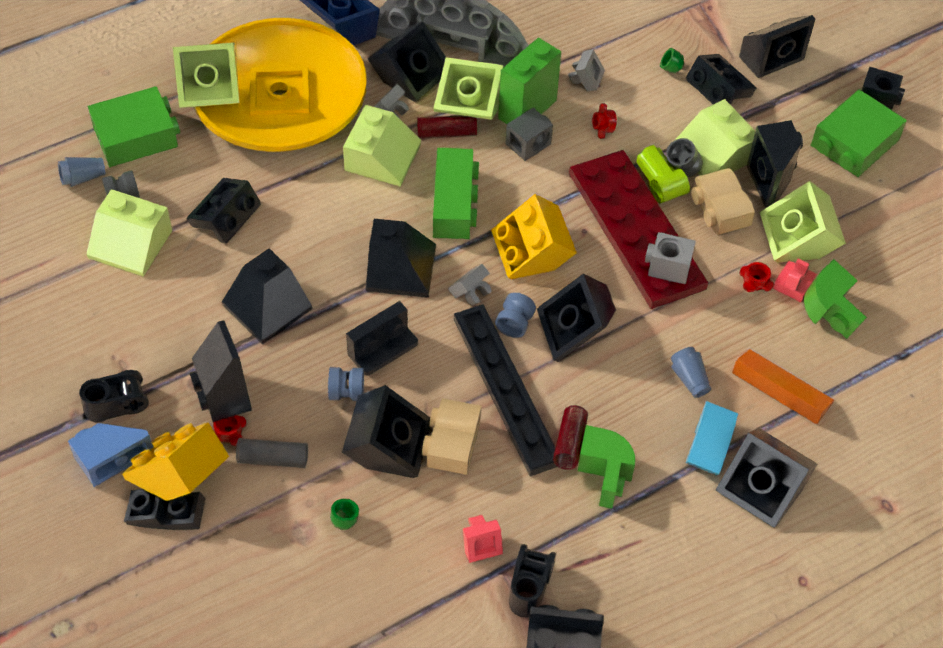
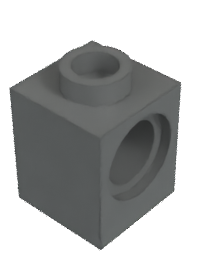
(529, 134)

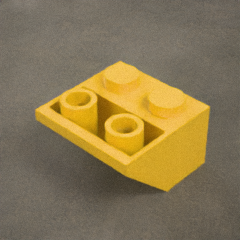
(533, 239)
(177, 461)

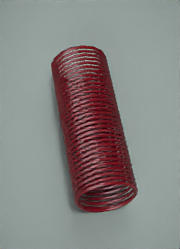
(454, 128)
(563, 440)

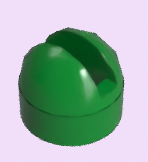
(672, 61)
(347, 511)

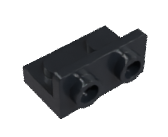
(718, 79)
(225, 208)
(381, 339)
(564, 628)

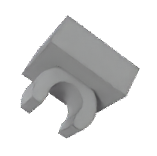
(588, 71)
(390, 101)
(469, 283)

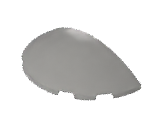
(457, 23)

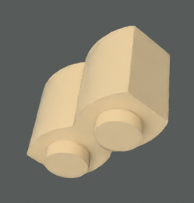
(723, 201)
(453, 436)

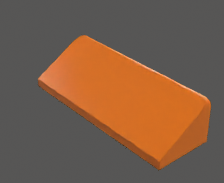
(782, 386)

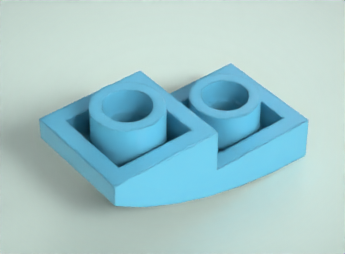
(712, 438)

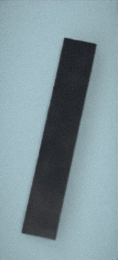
(506, 389)

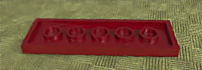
(631, 222)

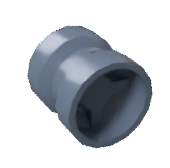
(514, 317)
(338, 383)

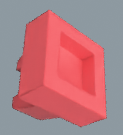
(795, 279)
(482, 539)

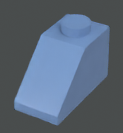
(107, 449)

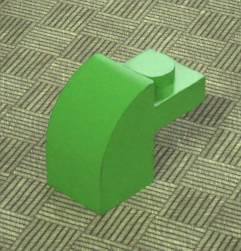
(827, 300)
(609, 456)

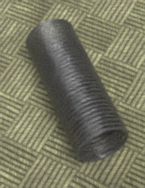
(246, 448)

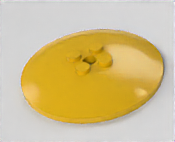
(309, 62)

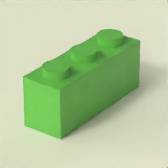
(455, 193)

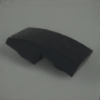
(156, 513)

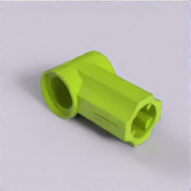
(664, 180)

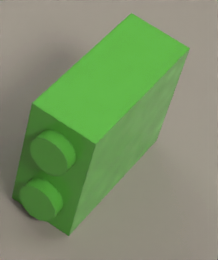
(529, 81)
(134, 126)
(858, 133)

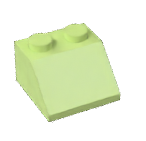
(206, 74)
(469, 88)
(720, 138)
(380, 146)
(802, 225)
(128, 232)

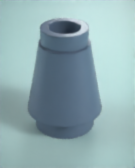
(80, 170)
(691, 371)

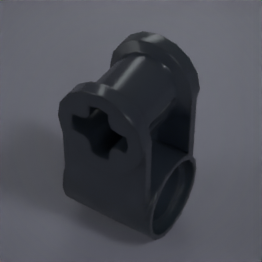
(114, 396)
(530, 575)

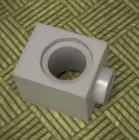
(670, 257)

